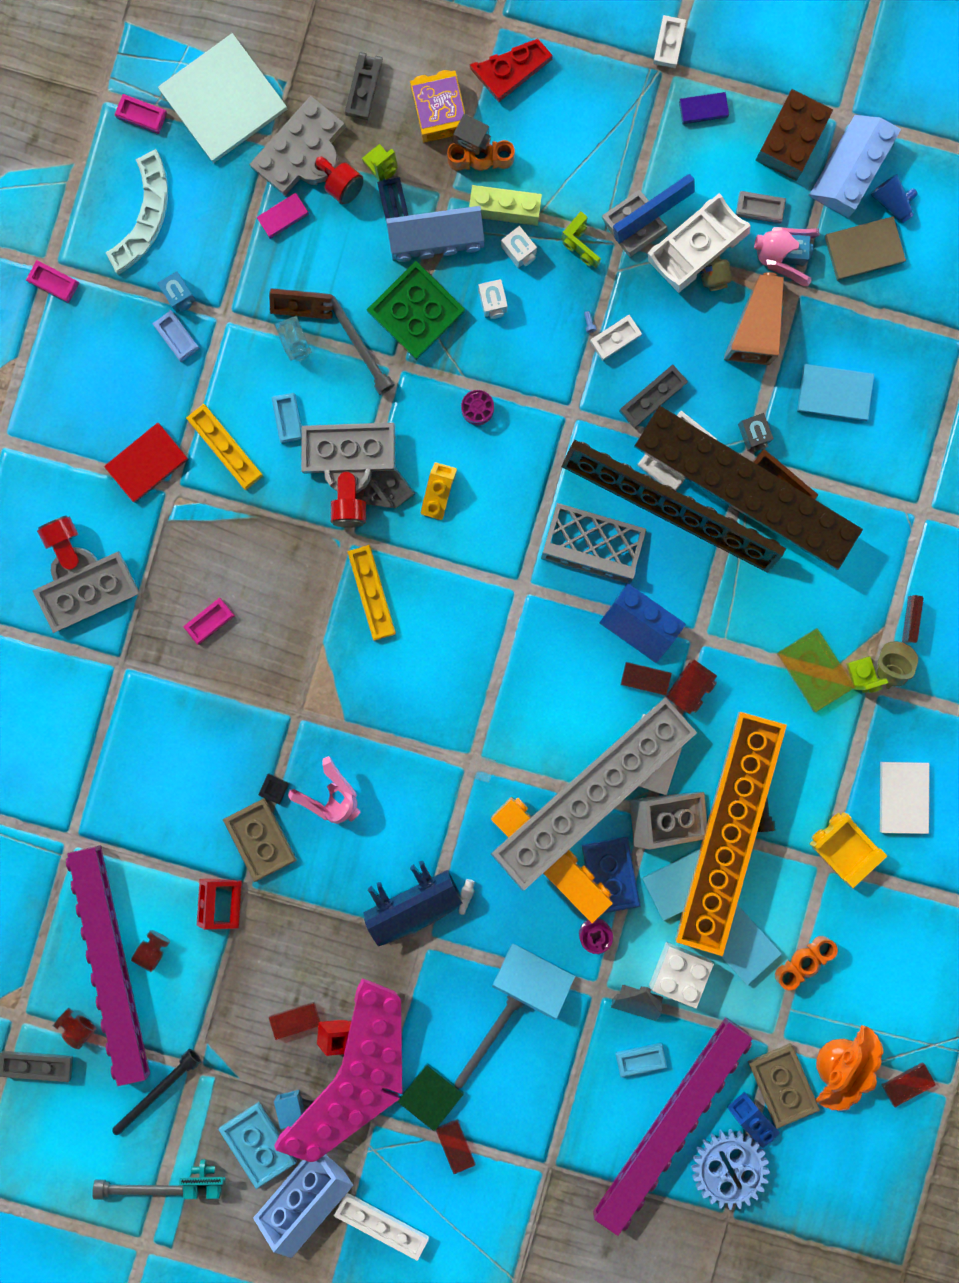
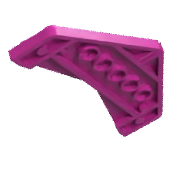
(357, 1092)

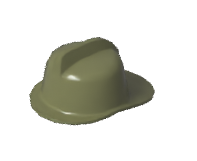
(897, 663)

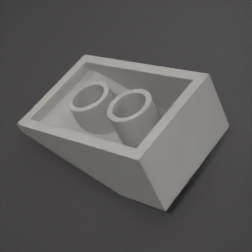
(668, 819)

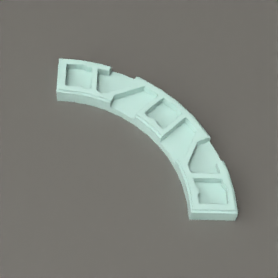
(150, 216)

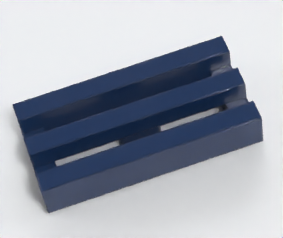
(389, 182)

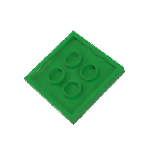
(415, 310)

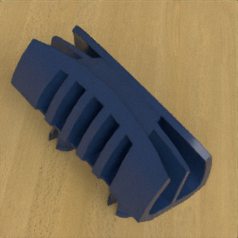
(413, 908)

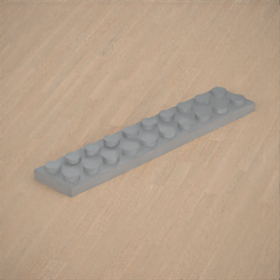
(593, 794)

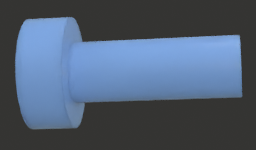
(590, 327)

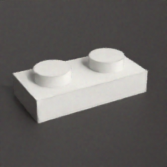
(669, 41)
(615, 337)

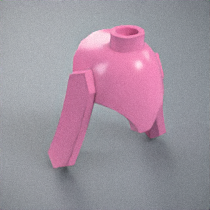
(776, 245)
(333, 810)

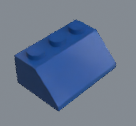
(642, 623)

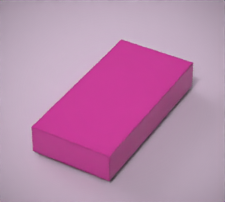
(140, 113)
(282, 215)
(52, 281)
(209, 621)

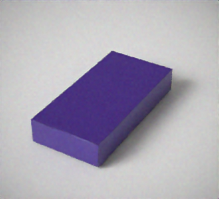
(704, 108)

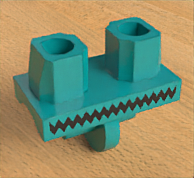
(214, 1184)

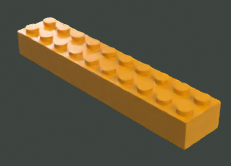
(730, 833)

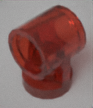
(149, 953)
(76, 1030)

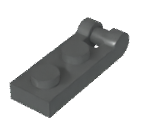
(363, 86)

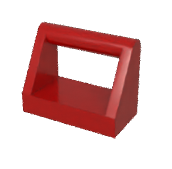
(206, 904)

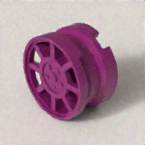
(477, 407)
(596, 936)

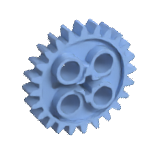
(748, 1159)

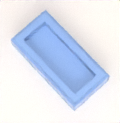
(176, 336)

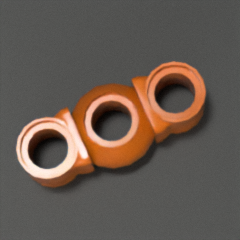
(482, 164)
(816, 960)

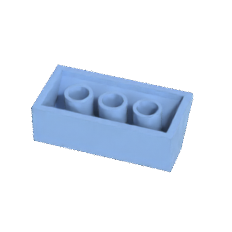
(854, 163)
(436, 233)
(302, 1204)

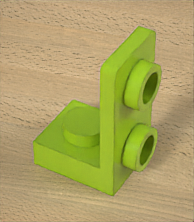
(381, 163)
(577, 228)
(864, 675)

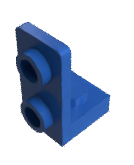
(753, 1120)

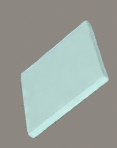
(222, 98)

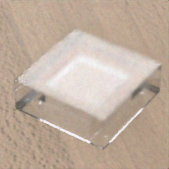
(481, 767)

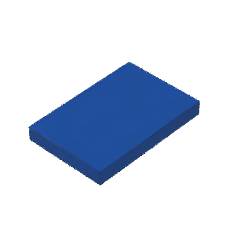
(613, 867)

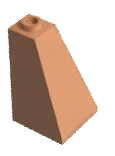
(759, 327)

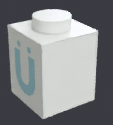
(519, 247)
(493, 299)

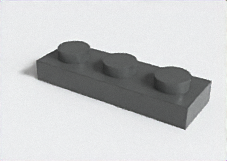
(653, 395)
(36, 1066)

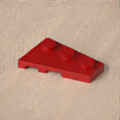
(510, 70)

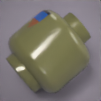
(716, 274)

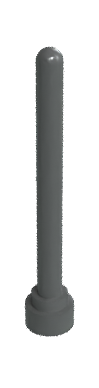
(382, 382)
(512, 1005)
(103, 1189)

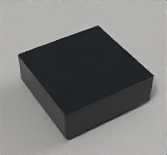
(274, 788)

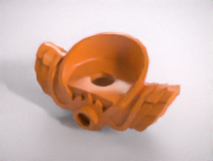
(848, 1069)

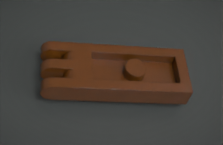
(301, 303)

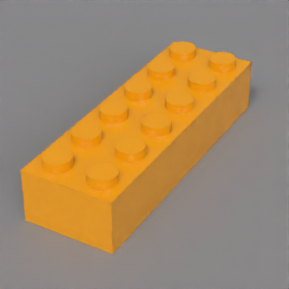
(565, 873)

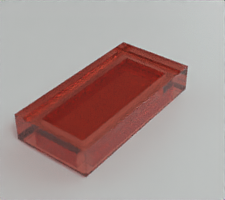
(912, 619)
(645, 678)
(294, 1020)
(908, 1084)
(455, 1146)

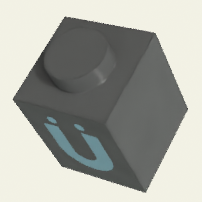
(472, 134)
(756, 432)

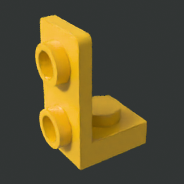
(438, 490)

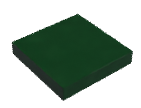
(430, 1097)

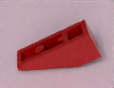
(333, 1036)

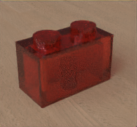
(691, 687)

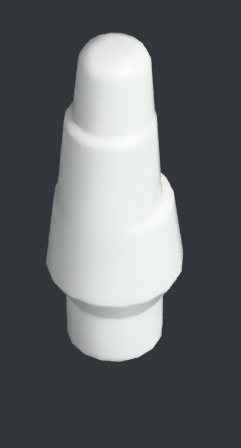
(466, 894)

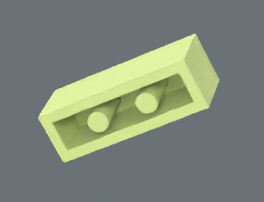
(506, 204)

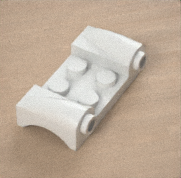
(697, 242)

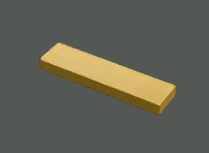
(224, 447)
(371, 592)

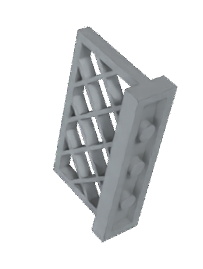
(585, 561)

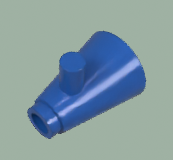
(894, 199)

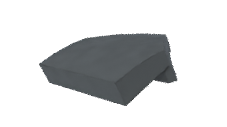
(387, 489)
(638, 1002)

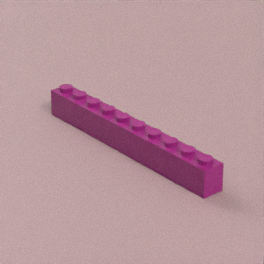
(108, 965)
(672, 1126)

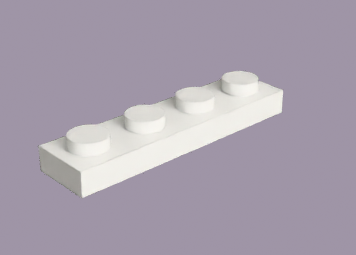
(381, 1226)

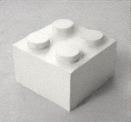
(681, 975)

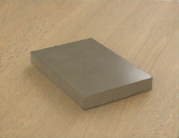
(865, 248)
(259, 839)
(783, 1085)

